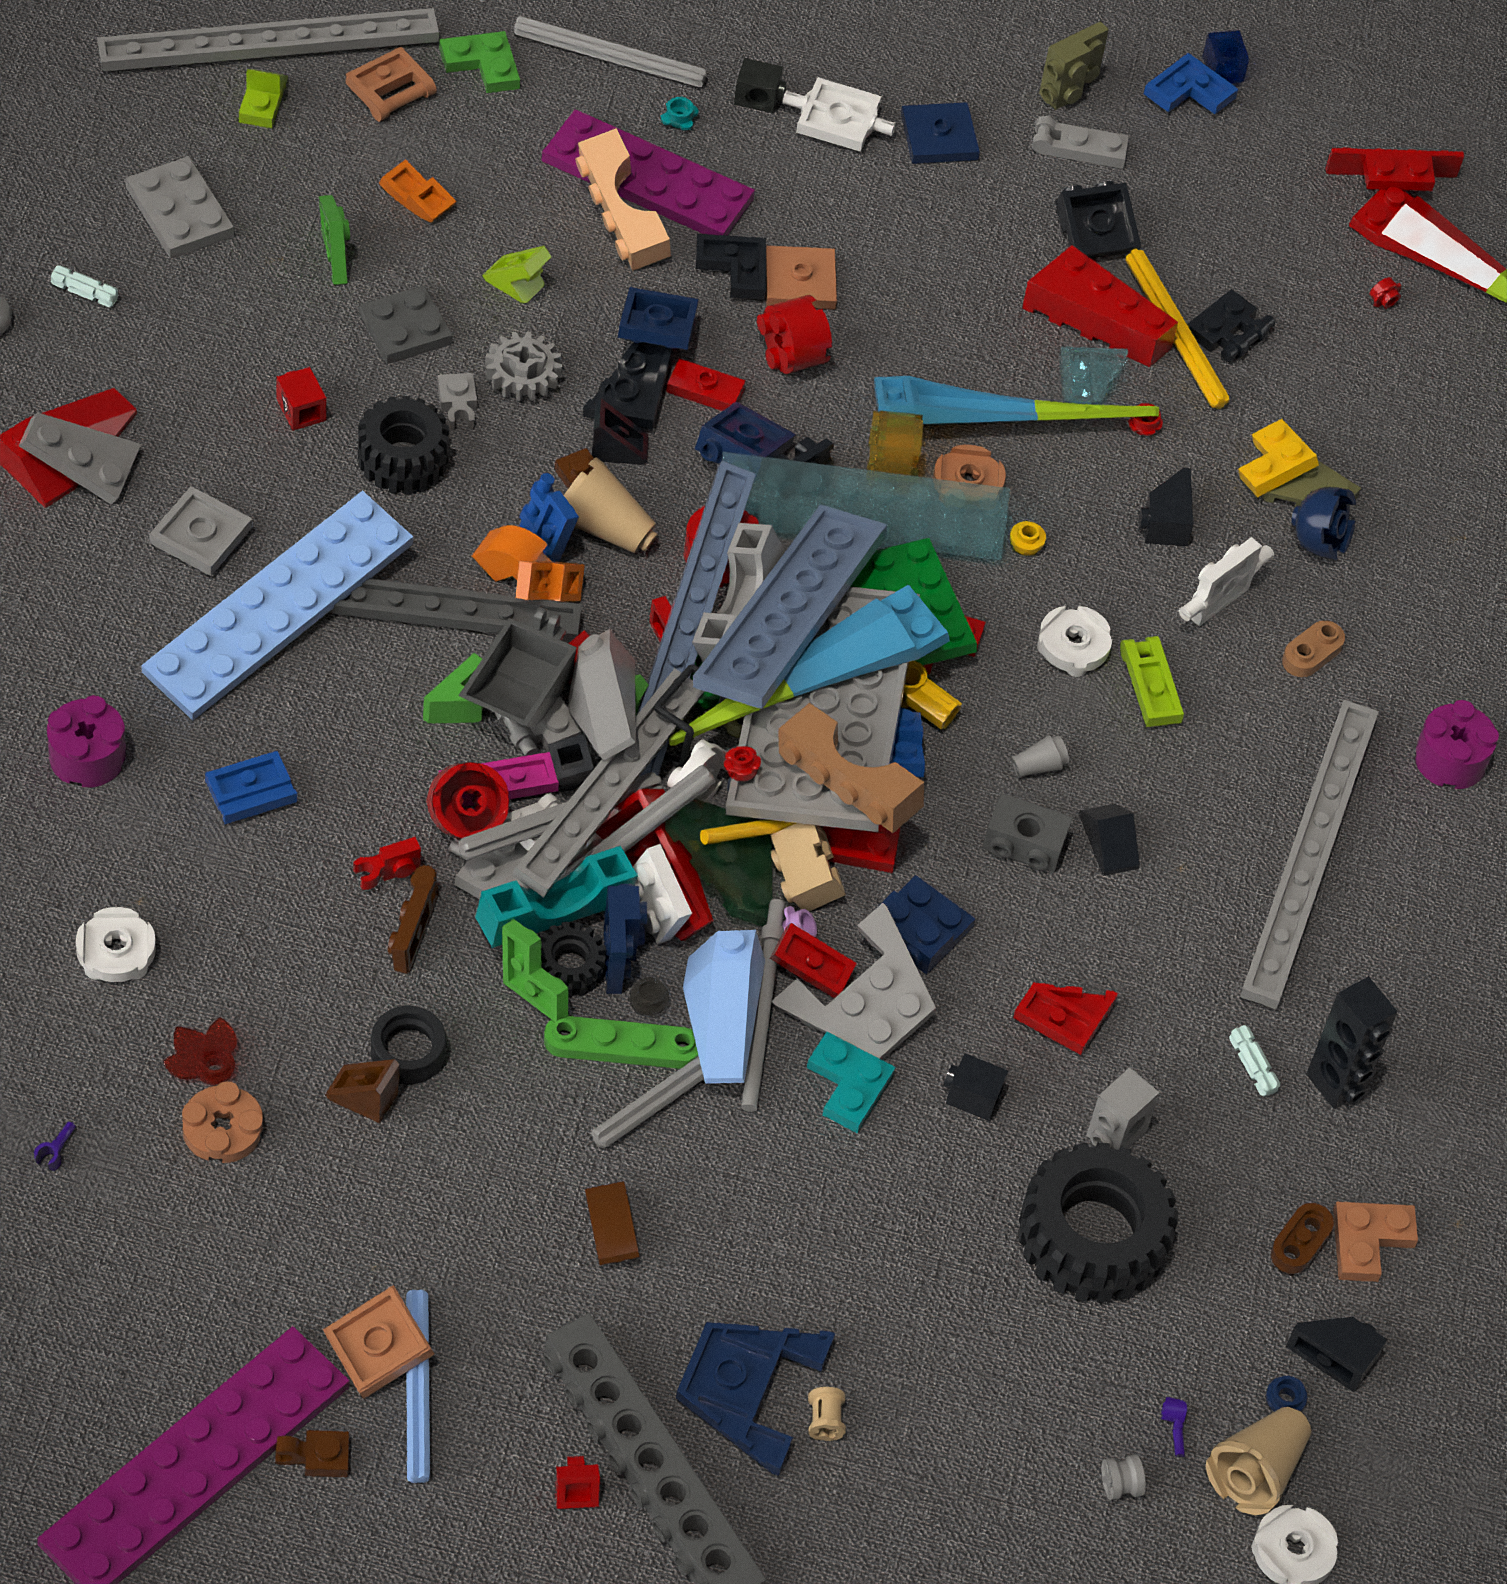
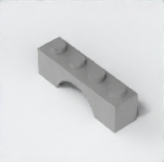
(751, 558)

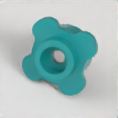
(679, 113)

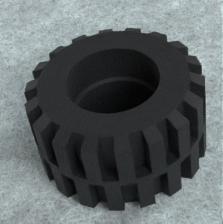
(403, 466)

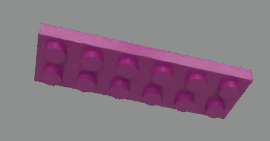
(658, 178)

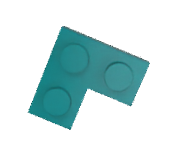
(859, 1079)

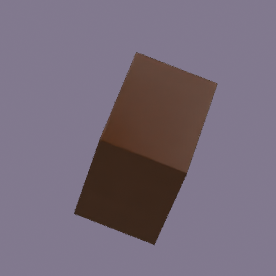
(366, 1088)

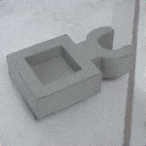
(457, 397)

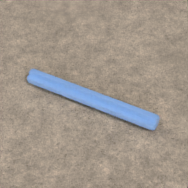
(418, 1398)

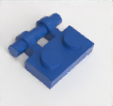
(549, 516)

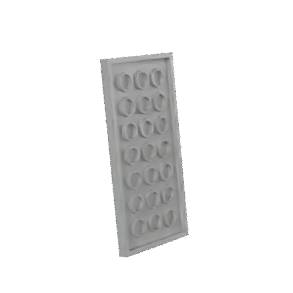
(867, 728)

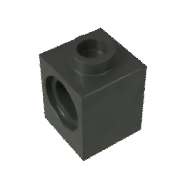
(759, 85)

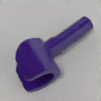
(54, 1147)
(1175, 1411)

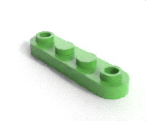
(620, 1042)

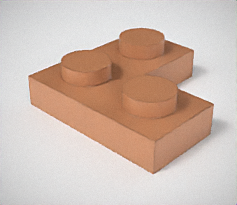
(1365, 1228)

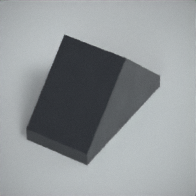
(616, 437)
(1112, 837)

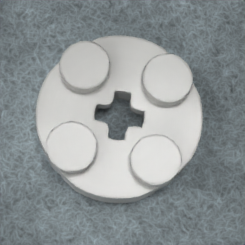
(1070, 656)
(703, 754)
(120, 964)
(1297, 1525)

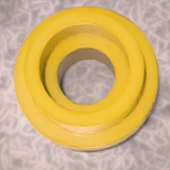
(1027, 545)

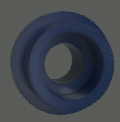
(1290, 1386)

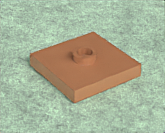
(801, 272)
(378, 1342)

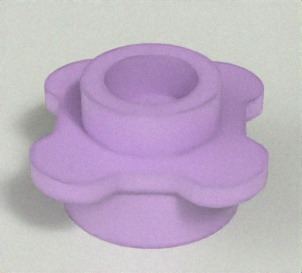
(801, 918)

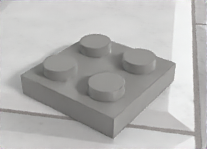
(200, 530)

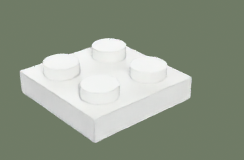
(665, 900)

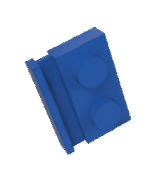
(251, 787)

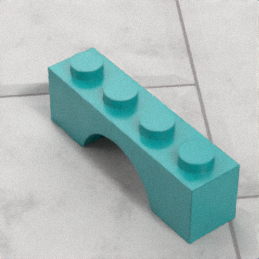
(569, 899)

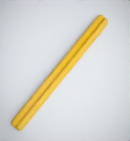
(1184, 339)

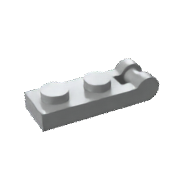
(1079, 143)

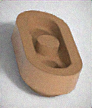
(1316, 646)

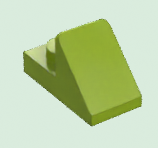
(262, 97)
(519, 273)

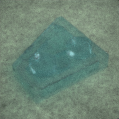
(1089, 373)

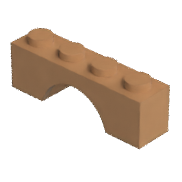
(883, 793)

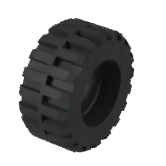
(1107, 1178)

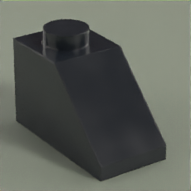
(1169, 512)
(1338, 1348)

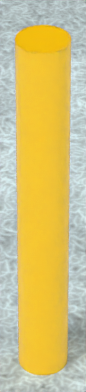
(742, 831)

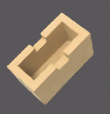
(803, 858)

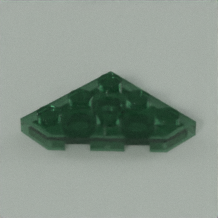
(736, 867)

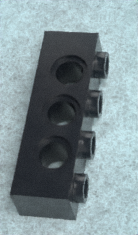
(1351, 1043)

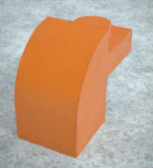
(505, 547)

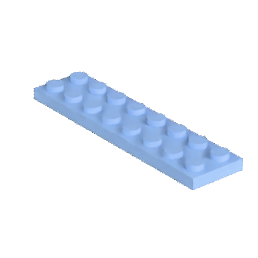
(276, 605)

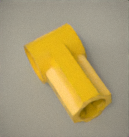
(928, 697)

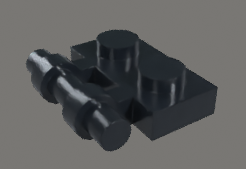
(1226, 317)

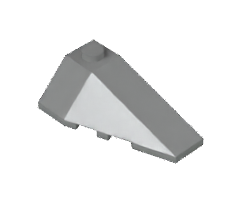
(604, 694)

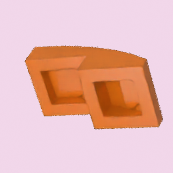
(419, 196)
(549, 581)

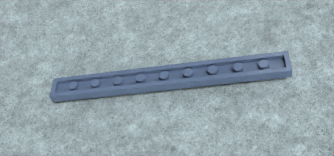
(699, 580)

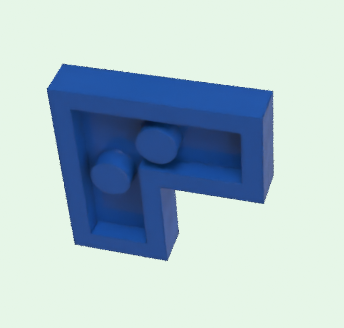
(1192, 79)

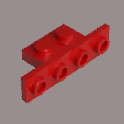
(1395, 168)

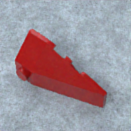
(675, 852)

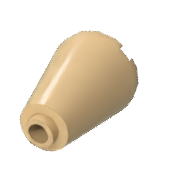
(610, 510)
(1259, 1460)

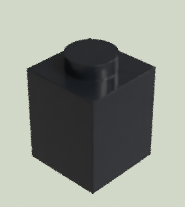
(572, 761)
(975, 1086)

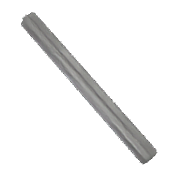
(610, 51)
(531, 825)

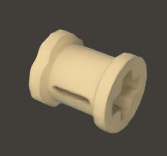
(826, 1413)

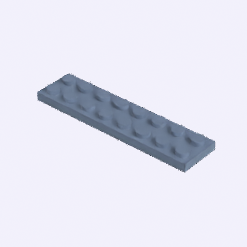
(790, 607)

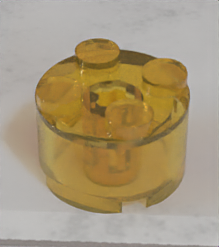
(895, 442)

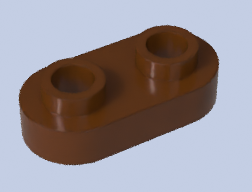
(1301, 1241)

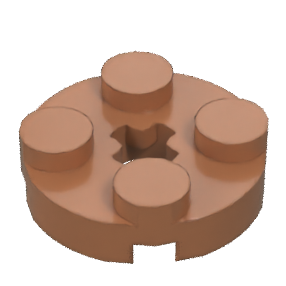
(970, 460)
(222, 1102)

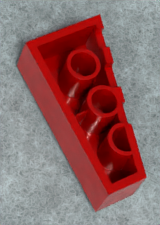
(1100, 306)

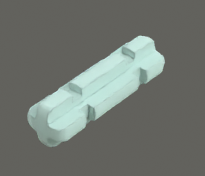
(84, 286)
(1254, 1061)

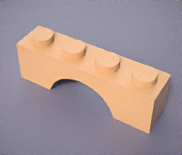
(638, 232)

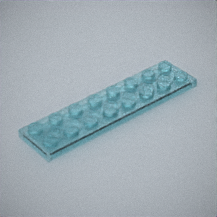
(953, 514)

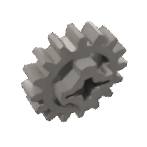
(523, 366)

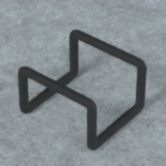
(675, 720)

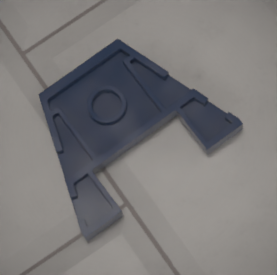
(732, 1376)

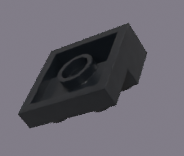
(1098, 219)

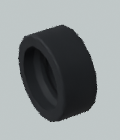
(411, 1019)

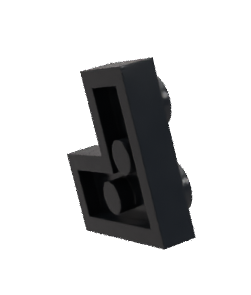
(741, 256)

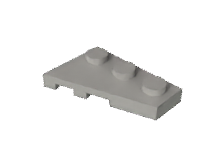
(82, 454)

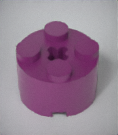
(86, 742)
(1456, 745)

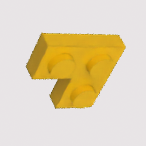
(1282, 460)

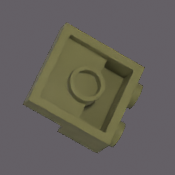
(1072, 64)

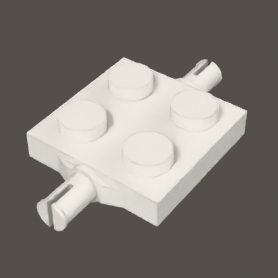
(838, 114)
(1225, 580)

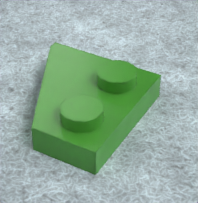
(335, 232)

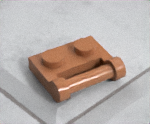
(385, 75)

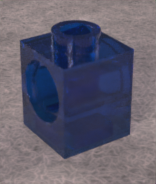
(1226, 55)

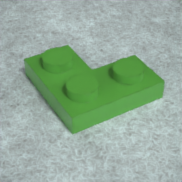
(484, 52)
(524, 973)

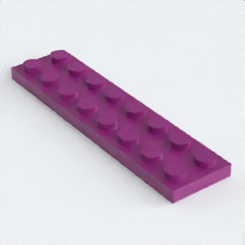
(193, 1462)

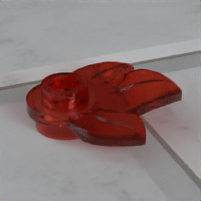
(199, 1051)

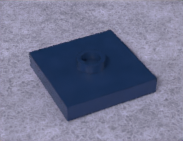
(939, 132)

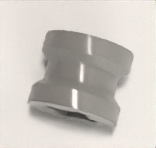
(1123, 1477)

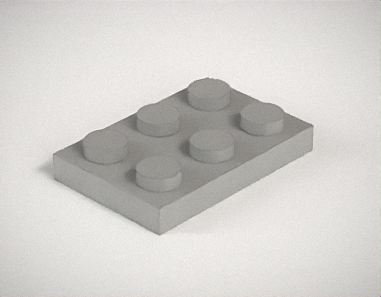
(179, 207)

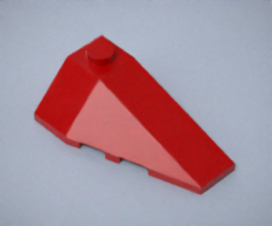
(103, 412)

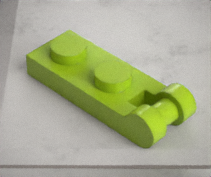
(1152, 681)

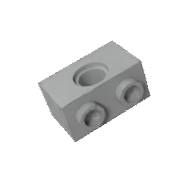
(1123, 1111)

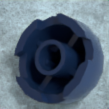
(1324, 521)

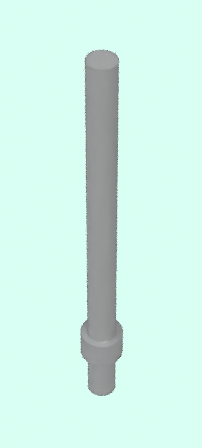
(770, 936)

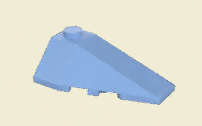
(722, 1002)

